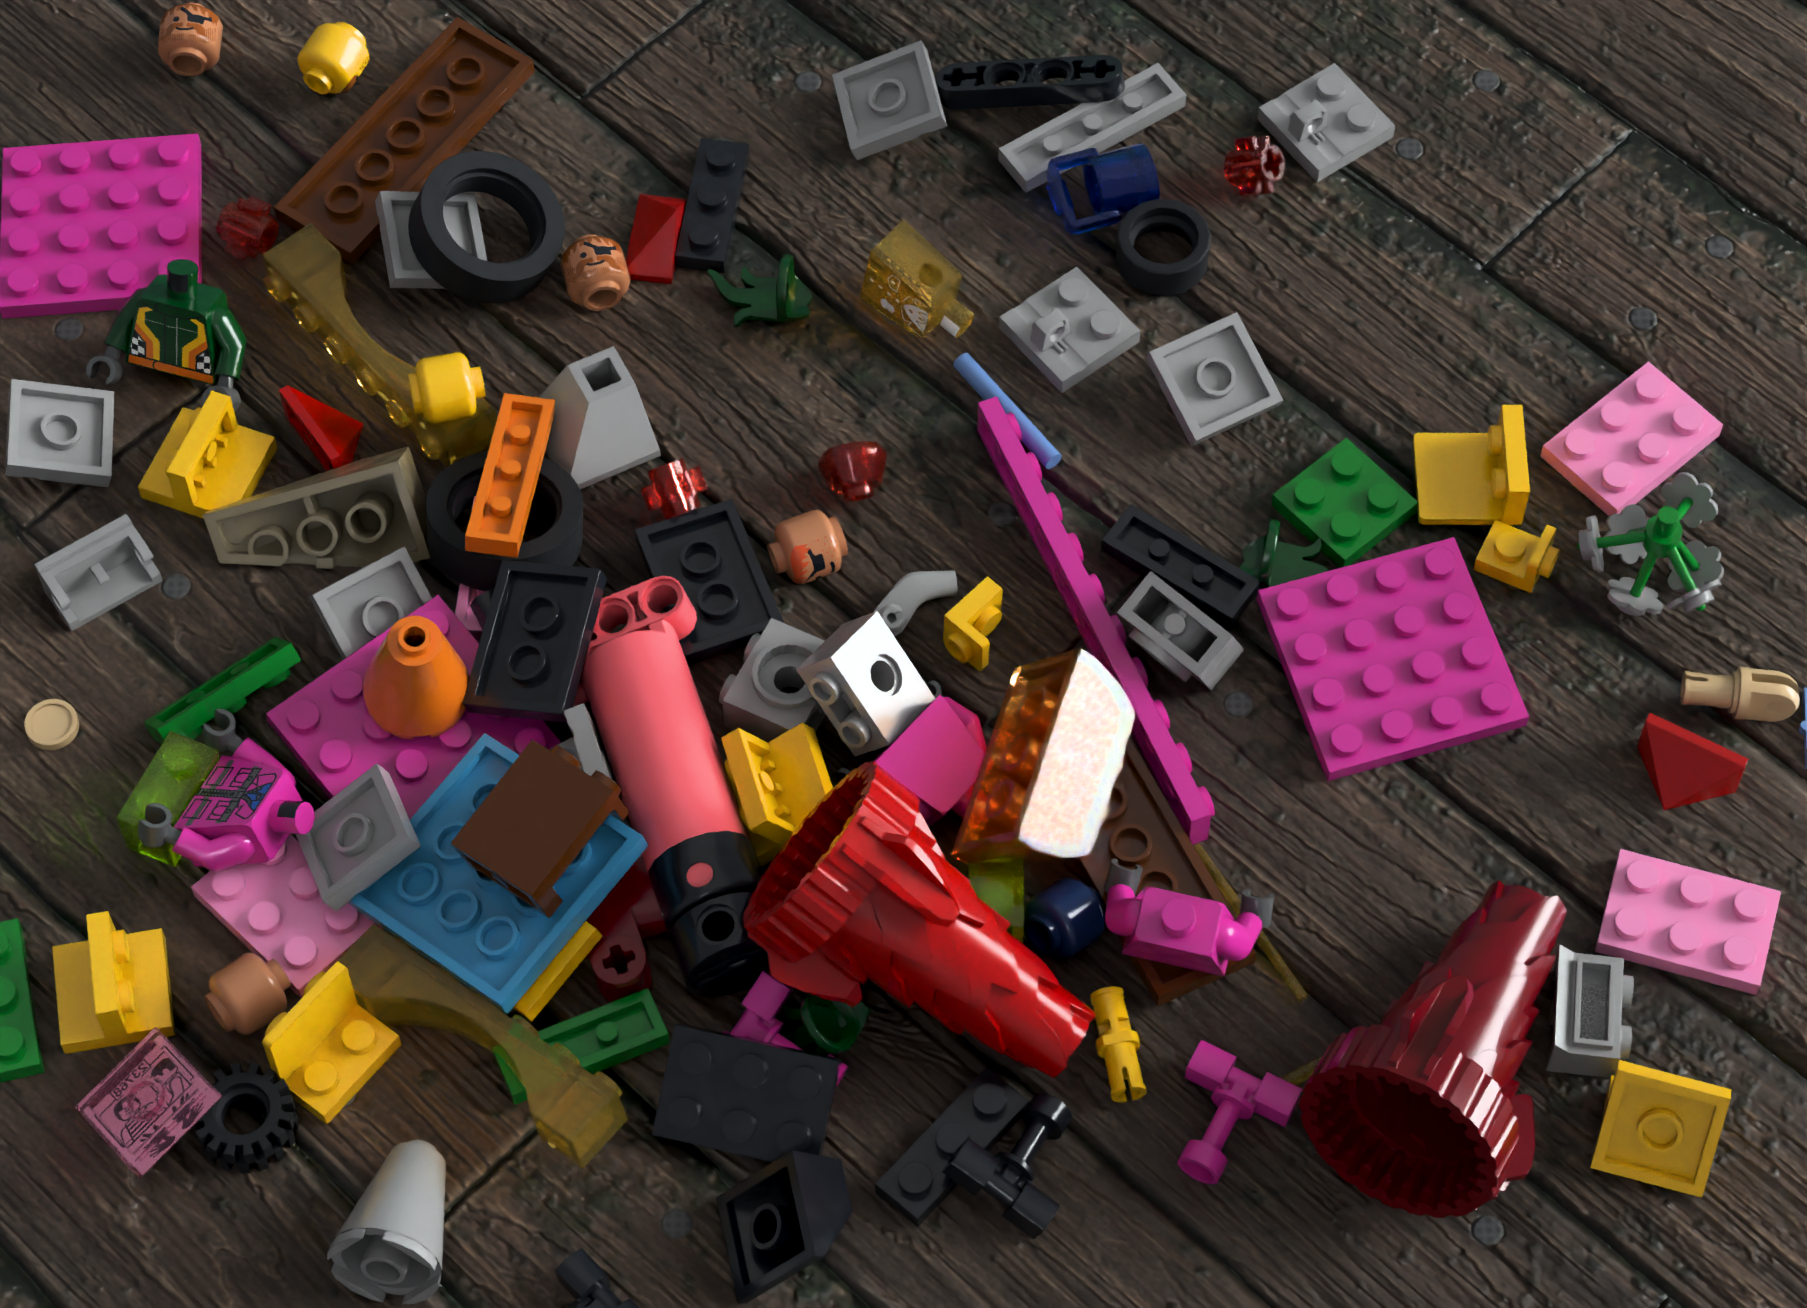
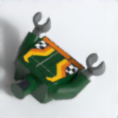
(177, 331)

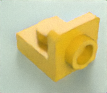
(1517, 555)
(972, 621)

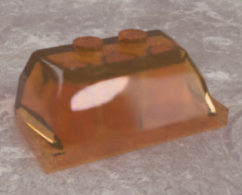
(1048, 763)

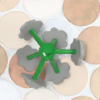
(1656, 537)

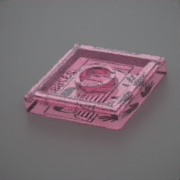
(148, 1102)

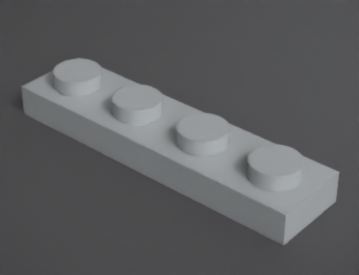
(1096, 125)

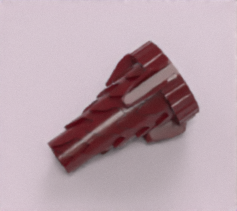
(1427, 1095)

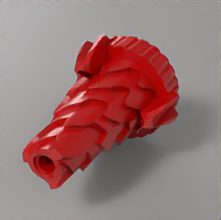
(875, 899)

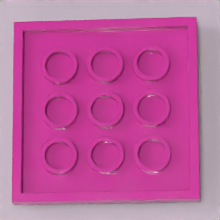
(96, 221)
(1391, 658)
(340, 741)

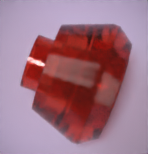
(854, 469)

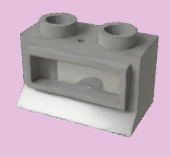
(1589, 1014)

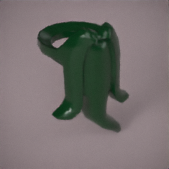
(766, 298)
(1277, 561)
(826, 1022)

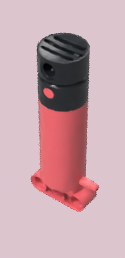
(674, 783)

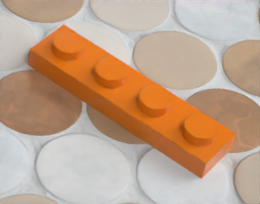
(510, 475)

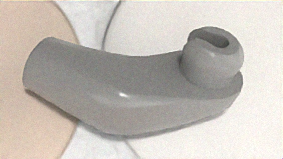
(911, 592)

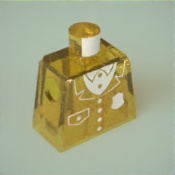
(914, 284)

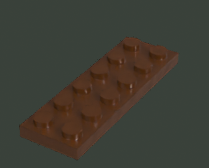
(405, 135)
(1148, 833)

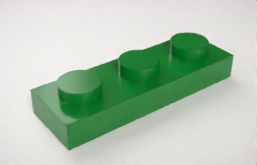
(226, 690)
(18, 1025)
(602, 1037)

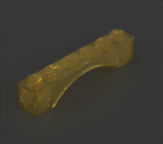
(313, 282)
(567, 1103)

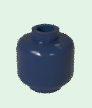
(1064, 918)

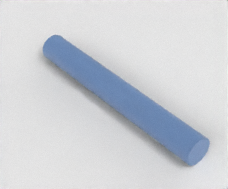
(987, 389)

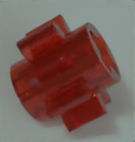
(1254, 165)
(247, 227)
(674, 488)

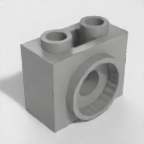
(1178, 633)
(865, 684)
(754, 695)

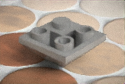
(598, 420)

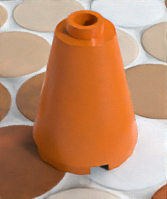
(415, 681)

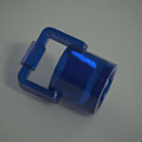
(1113, 183)

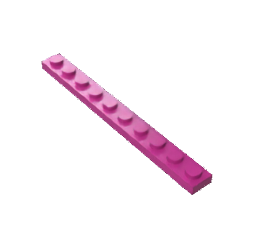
(1101, 633)

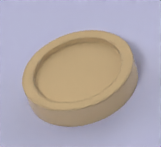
(51, 724)

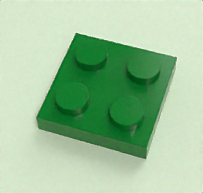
(1344, 503)

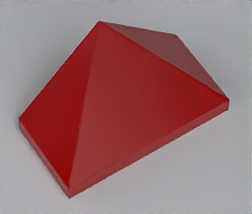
(655, 238)
(324, 430)
(1687, 765)

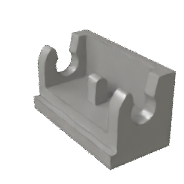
(98, 572)

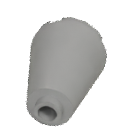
(396, 1228)

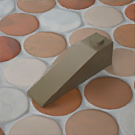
(328, 518)

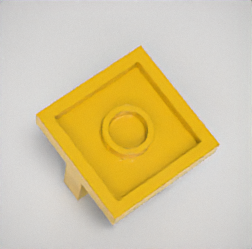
(207, 460)
(775, 783)
(112, 987)
(1660, 1128)

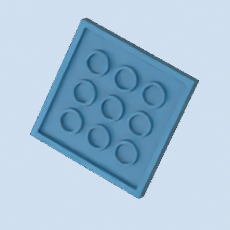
(471, 922)

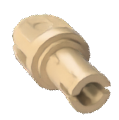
(1746, 693)

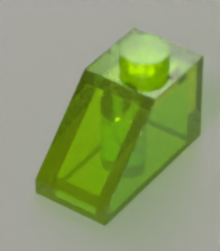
(1001, 886)

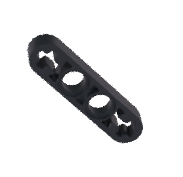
(962, 89)

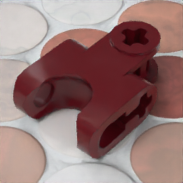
(624, 920)

